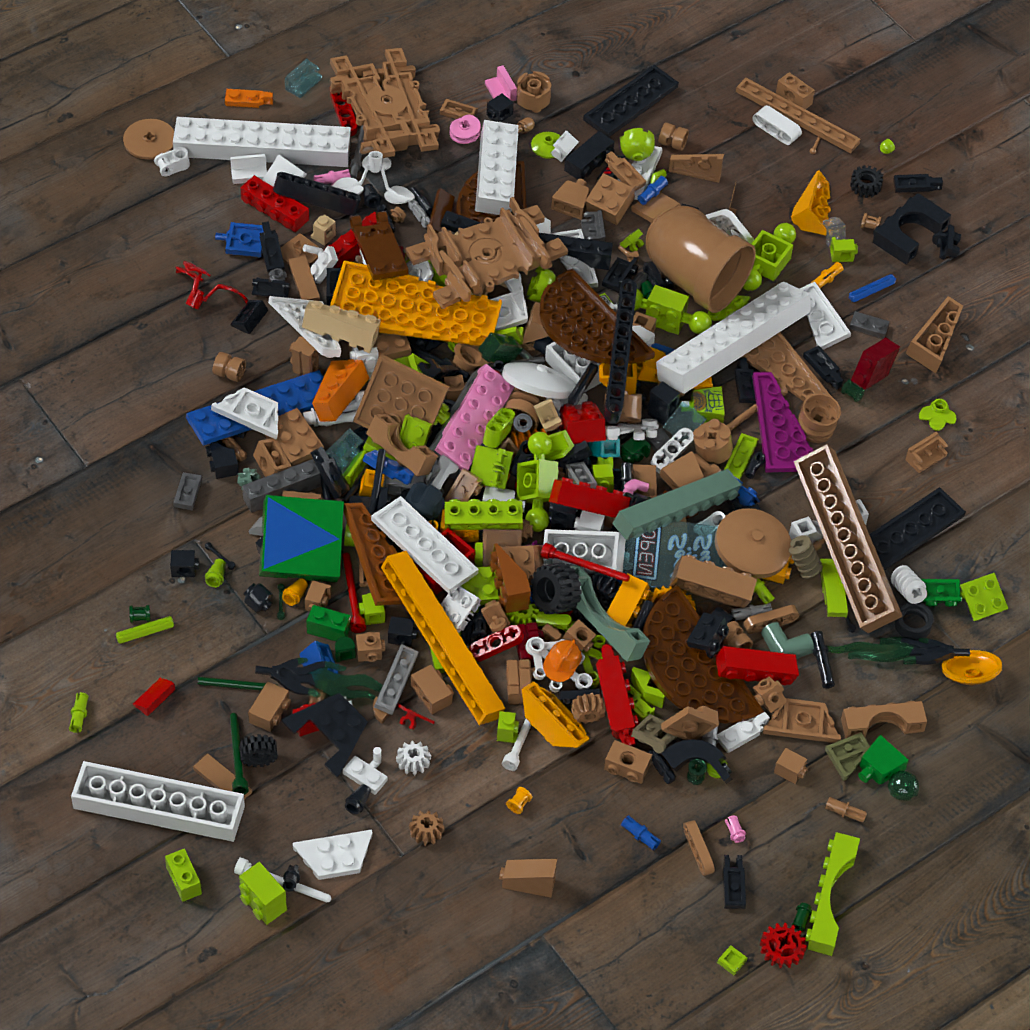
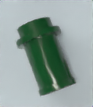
(803, 912)

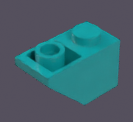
(605, 448)

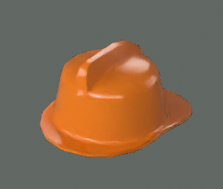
(562, 660)

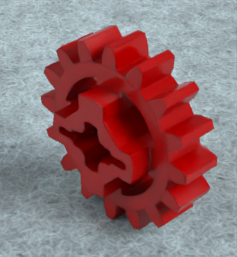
(789, 952)

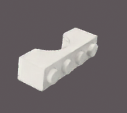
(812, 529)

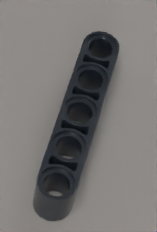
(316, 193)

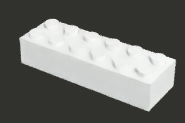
(496, 167)

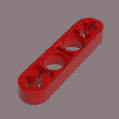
(344, 109)

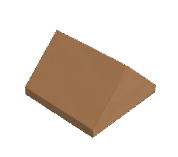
(533, 328)

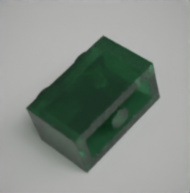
(499, 348)

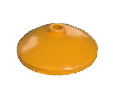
(973, 670)

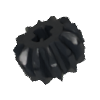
(605, 586)

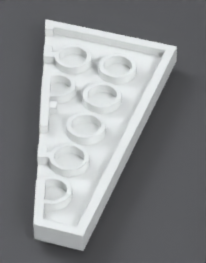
(293, 312)

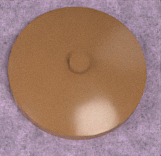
(753, 543)

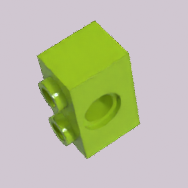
(183, 875)

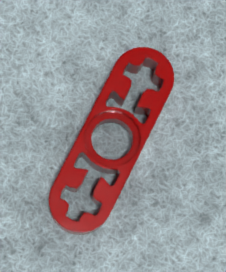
(504, 645)

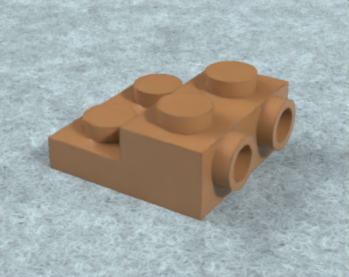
(691, 723)

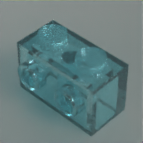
(344, 448)

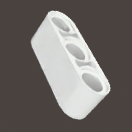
(777, 125)

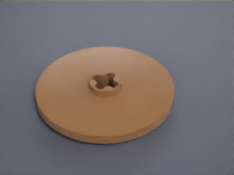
(137, 136)

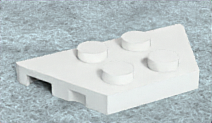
(250, 410)
(335, 854)

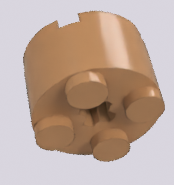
(533, 91)
(631, 409)
(713, 441)

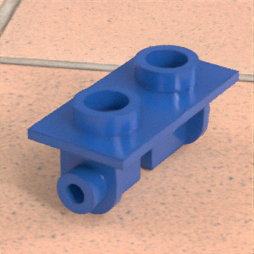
(747, 496)

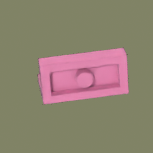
(502, 84)

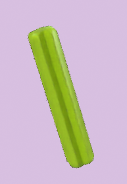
(144, 629)

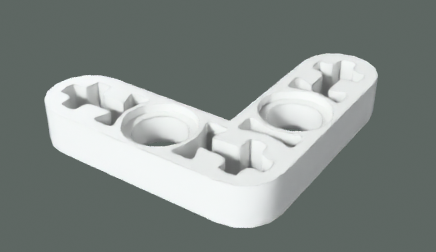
(729, 223)
(674, 441)

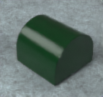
(345, 649)

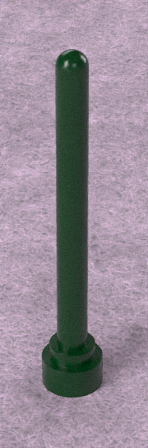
(239, 784)

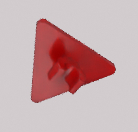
(411, 715)

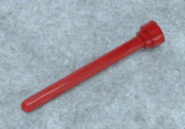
(550, 552)
(357, 622)

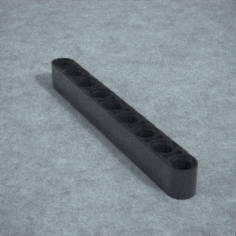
(620, 351)

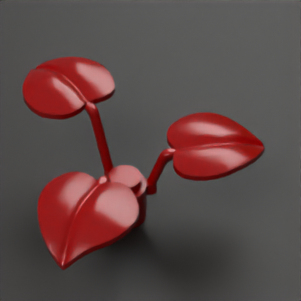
(196, 296)

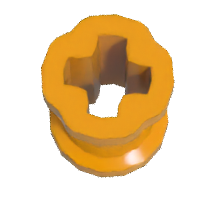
(519, 800)

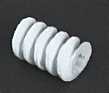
(909, 584)

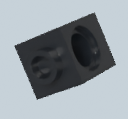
(499, 108)
(183, 563)
(402, 631)

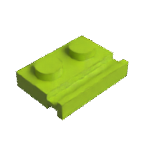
(414, 432)

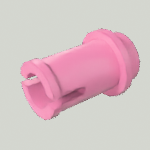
(737, 834)

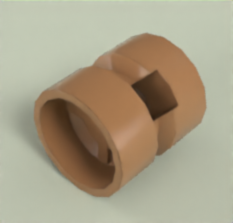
(673, 136)
(229, 366)
(736, 637)

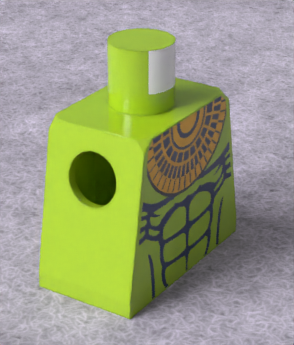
(708, 403)

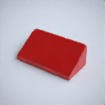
(154, 696)

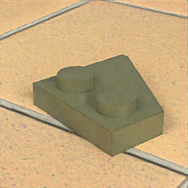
(847, 754)

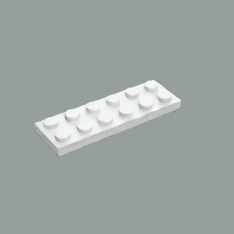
(425, 544)

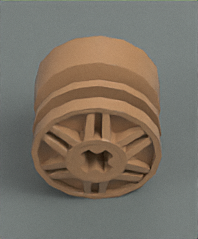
(523, 402)
(819, 417)

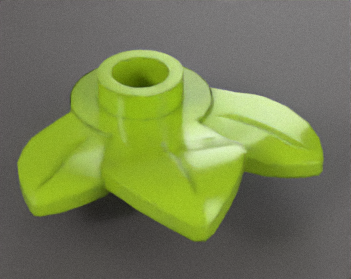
(937, 417)

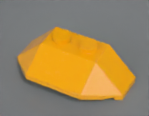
(552, 717)

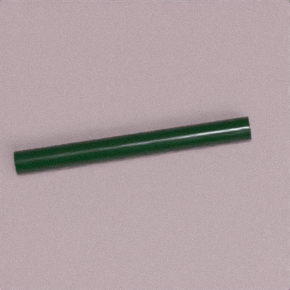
(231, 683)

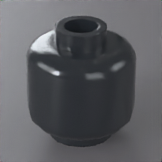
(258, 597)

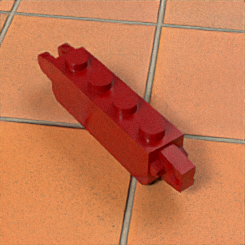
(616, 697)

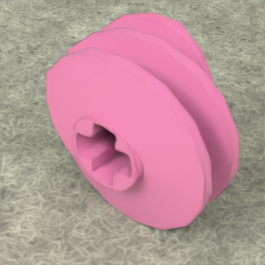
(465, 129)

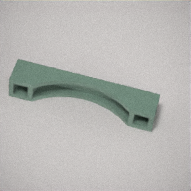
(627, 641)

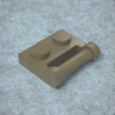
(648, 732)

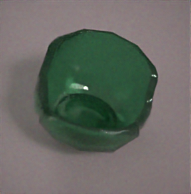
(903, 785)

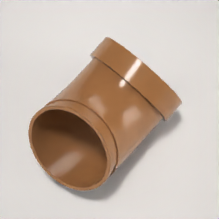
(699, 256)

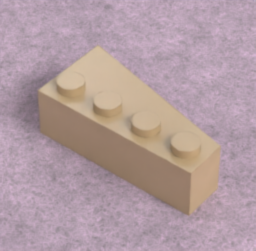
(342, 324)

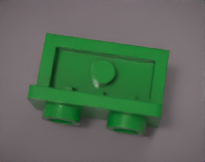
(942, 591)

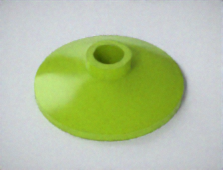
(543, 144)

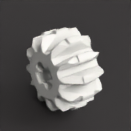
(413, 757)

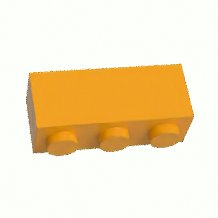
(628, 601)

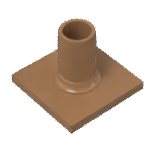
(399, 392)

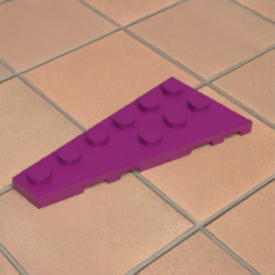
(779, 429)

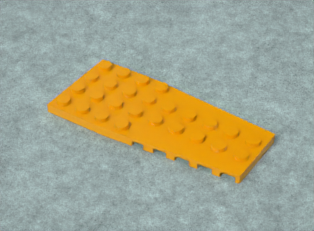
(410, 309)

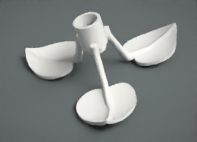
(376, 163)

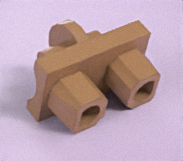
(495, 616)

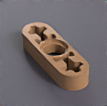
(781, 615)
(698, 848)

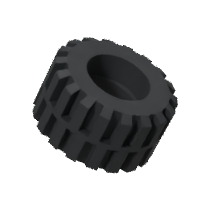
(555, 588)

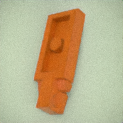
(247, 98)

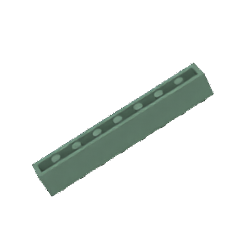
(677, 504)

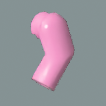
(634, 485)

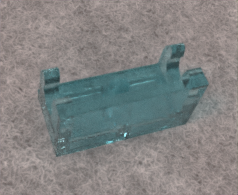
(302, 78)

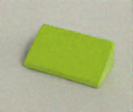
(355, 468)

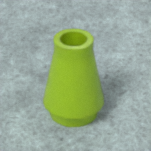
(215, 574)

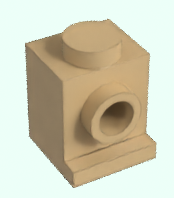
(324, 229)

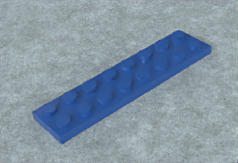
(289, 394)

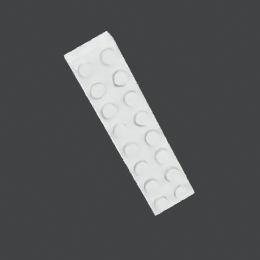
(158, 801)

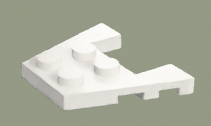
(513, 306)

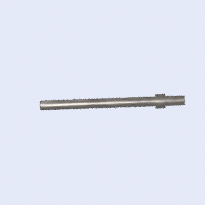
(356, 162)

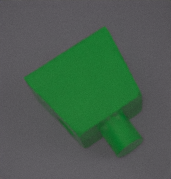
(881, 762)

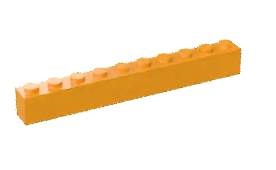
(442, 637)

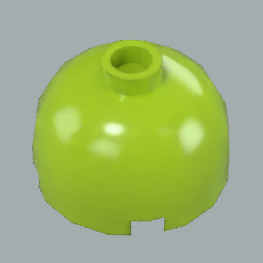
(637, 144)
(539, 283)

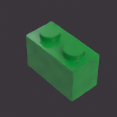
(328, 623)

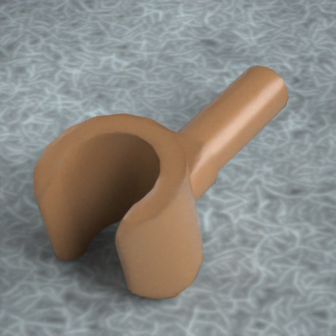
(630, 255)

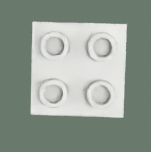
(459, 605)

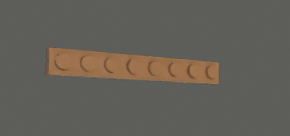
(799, 115)

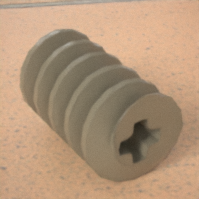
(805, 556)

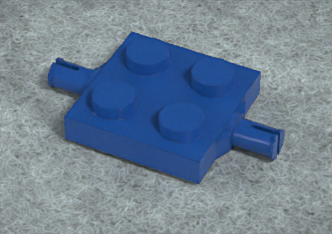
(242, 239)

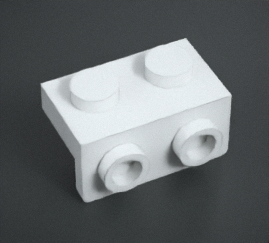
(369, 359)

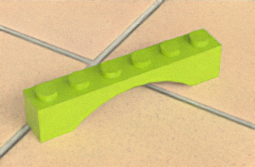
(825, 929)

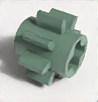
(248, 476)

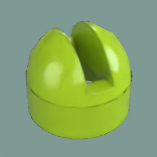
(887, 146)

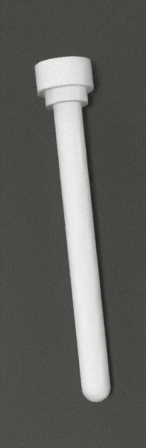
(512, 760)
(243, 865)

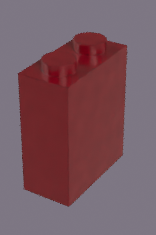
(875, 363)

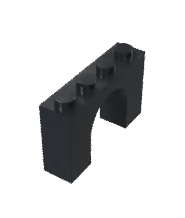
(918, 211)

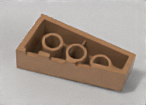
(933, 339)

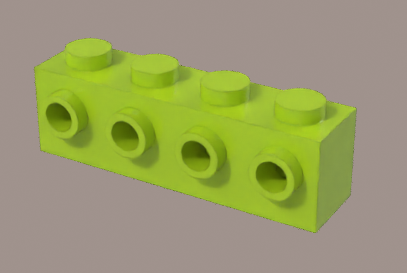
(484, 514)

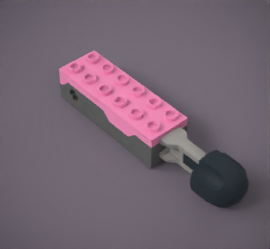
(457, 438)

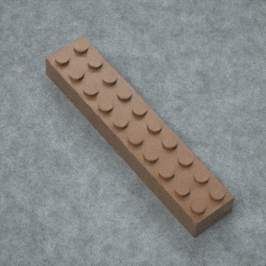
(848, 539)

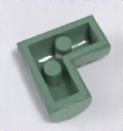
(778, 642)

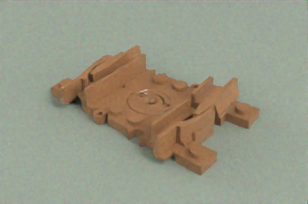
(389, 124)
(509, 241)

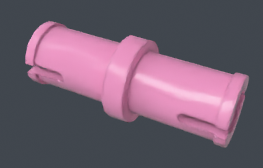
(331, 177)

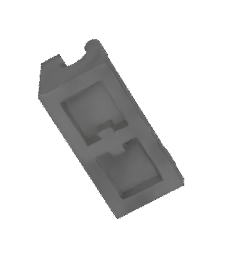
(593, 227)

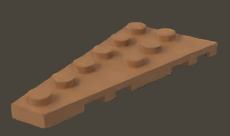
(786, 365)

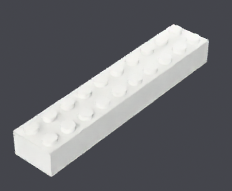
(233, 138)
(733, 337)

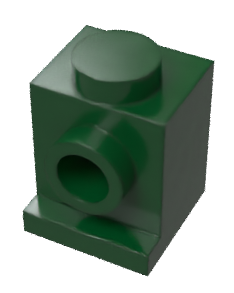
(635, 450)

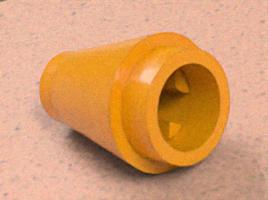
(294, 593)

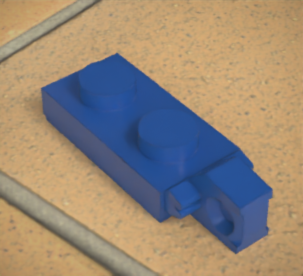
(391, 467)

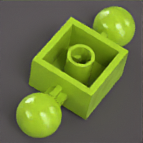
(772, 254)
(671, 311)
(536, 480)

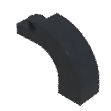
(688, 750)

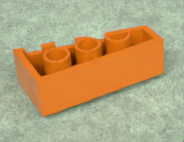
(339, 388)

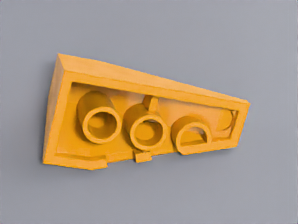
(813, 206)

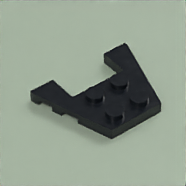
(339, 724)

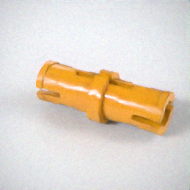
(834, 270)

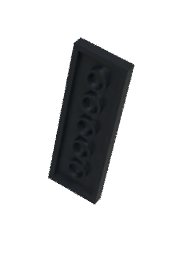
(630, 101)
(915, 526)

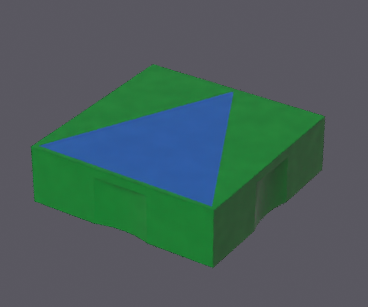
(301, 538)

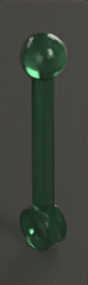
(280, 615)

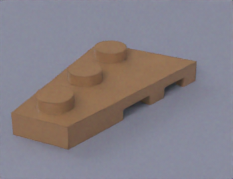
(698, 166)

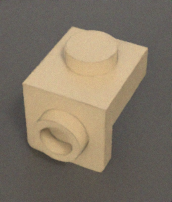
(548, 415)

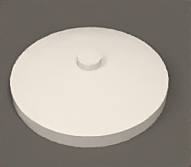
(538, 380)

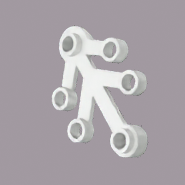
(648, 425)
(542, 652)

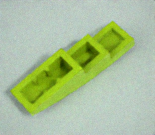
(833, 590)

